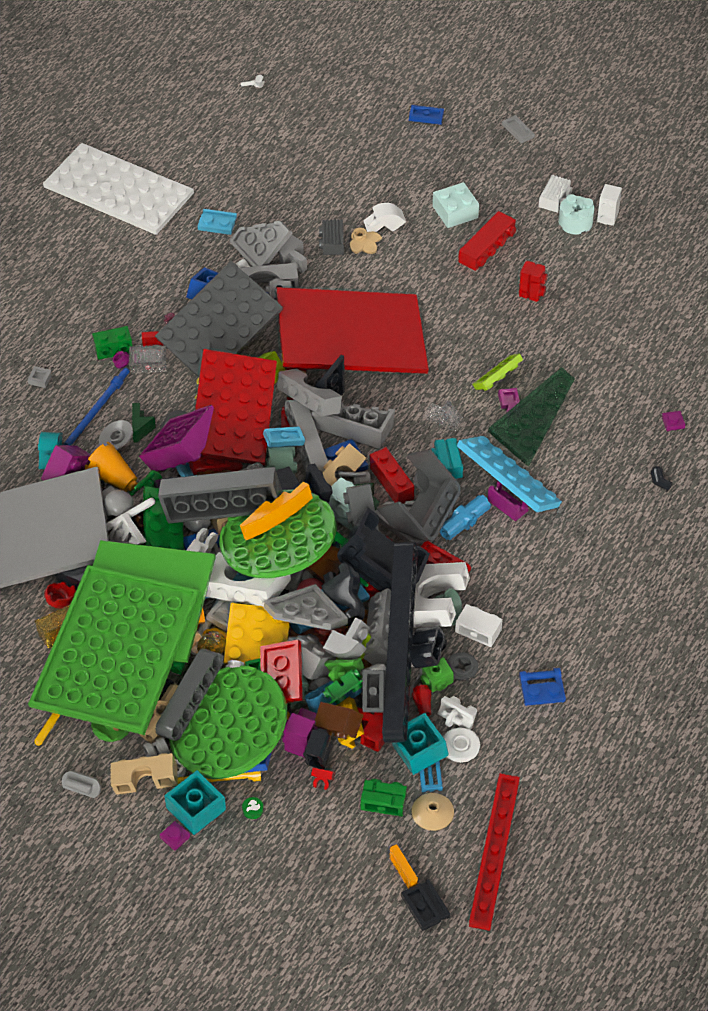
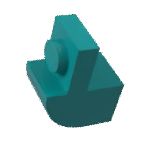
(46, 446)

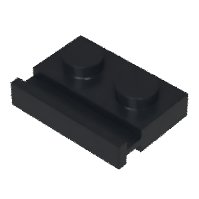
(425, 905)

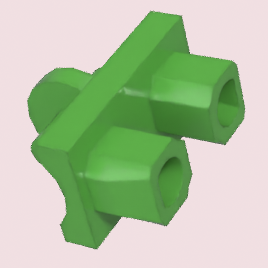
(340, 667)

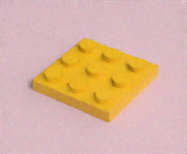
(249, 629)

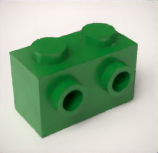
(111, 341)

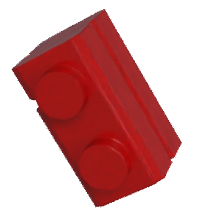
(532, 281)

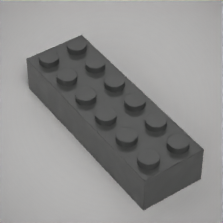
(218, 494)

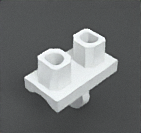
(456, 713)

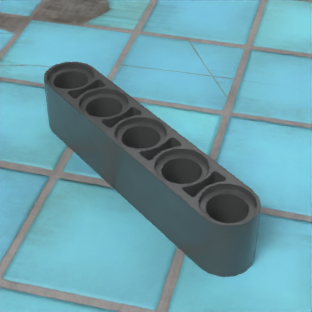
(189, 694)

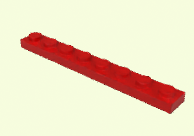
(494, 852)

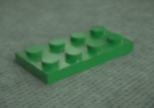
(156, 528)

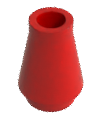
(422, 699)

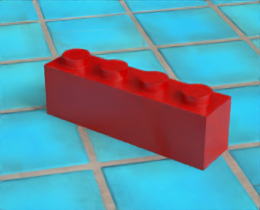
(487, 241)

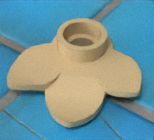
(364, 241)

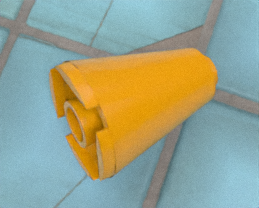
(112, 467)

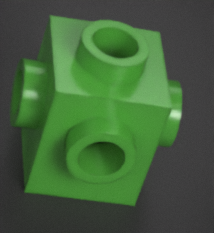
(437, 676)

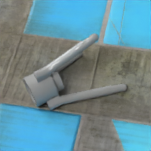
(358, 477)

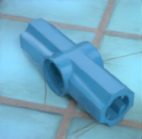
(464, 517)

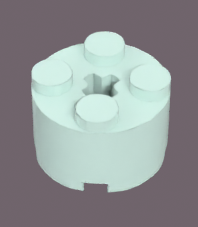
(576, 214)

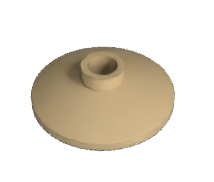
(432, 819)

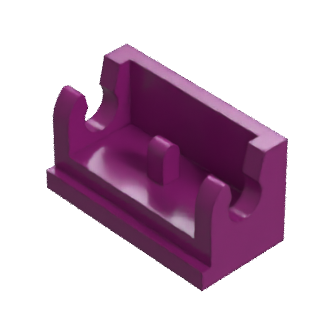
(506, 502)

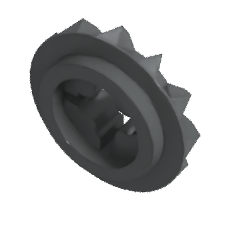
(467, 661)

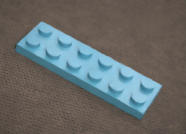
(509, 473)

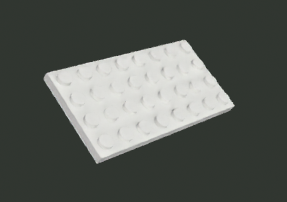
(118, 188)

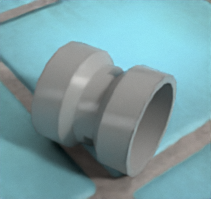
(156, 748)

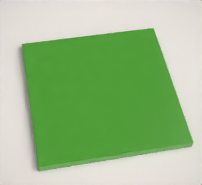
(165, 565)

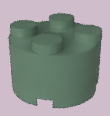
(281, 458)

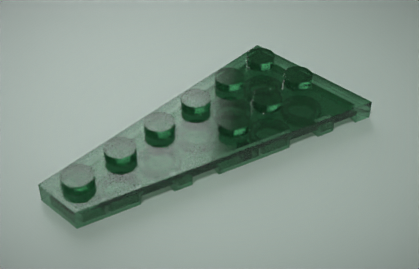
(528, 422)

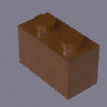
(338, 720)

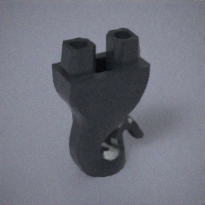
(344, 591)

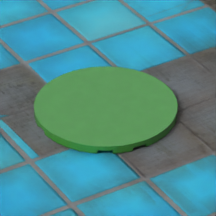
(283, 548)
(233, 724)

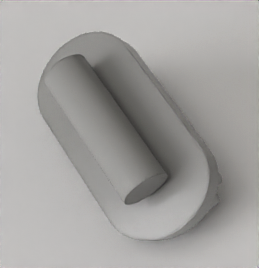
(82, 783)

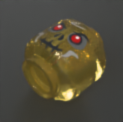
(212, 641)

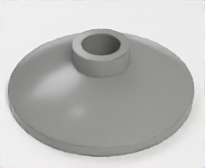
(116, 433)

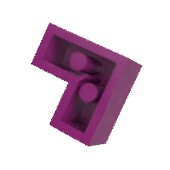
(65, 460)
(298, 731)

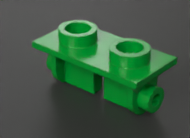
(351, 682)

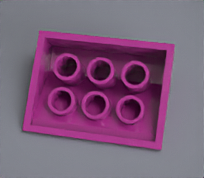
(179, 440)

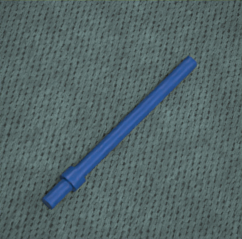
(116, 383)

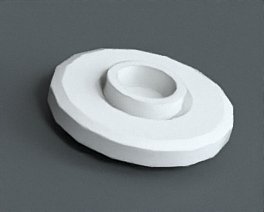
(462, 744)

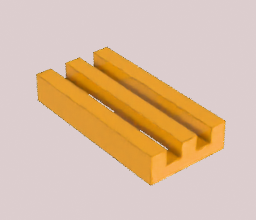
(403, 867)

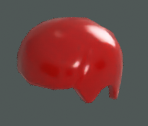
(59, 595)

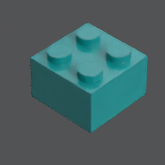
(423, 745)
(195, 802)

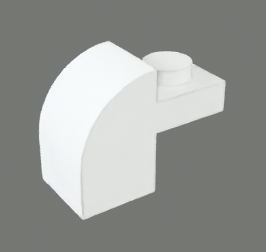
(385, 215)

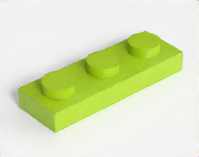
(498, 372)

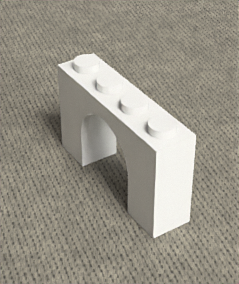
(433, 580)
(248, 592)

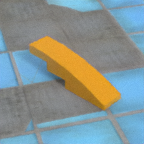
(274, 513)

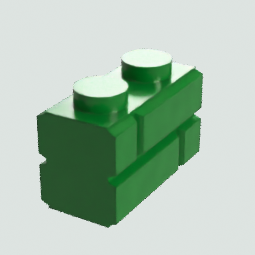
(383, 797)

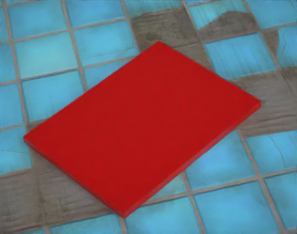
(366, 327)

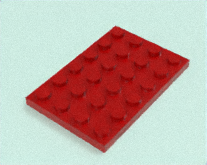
(242, 403)

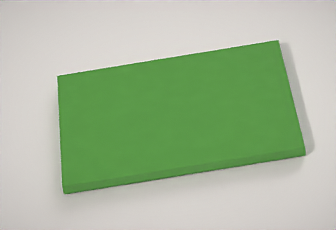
(115, 649)

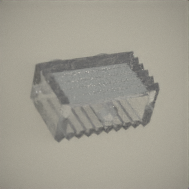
(147, 359)

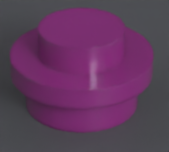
(121, 359)

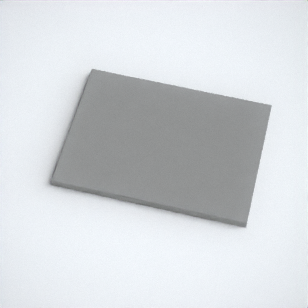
(51, 526)

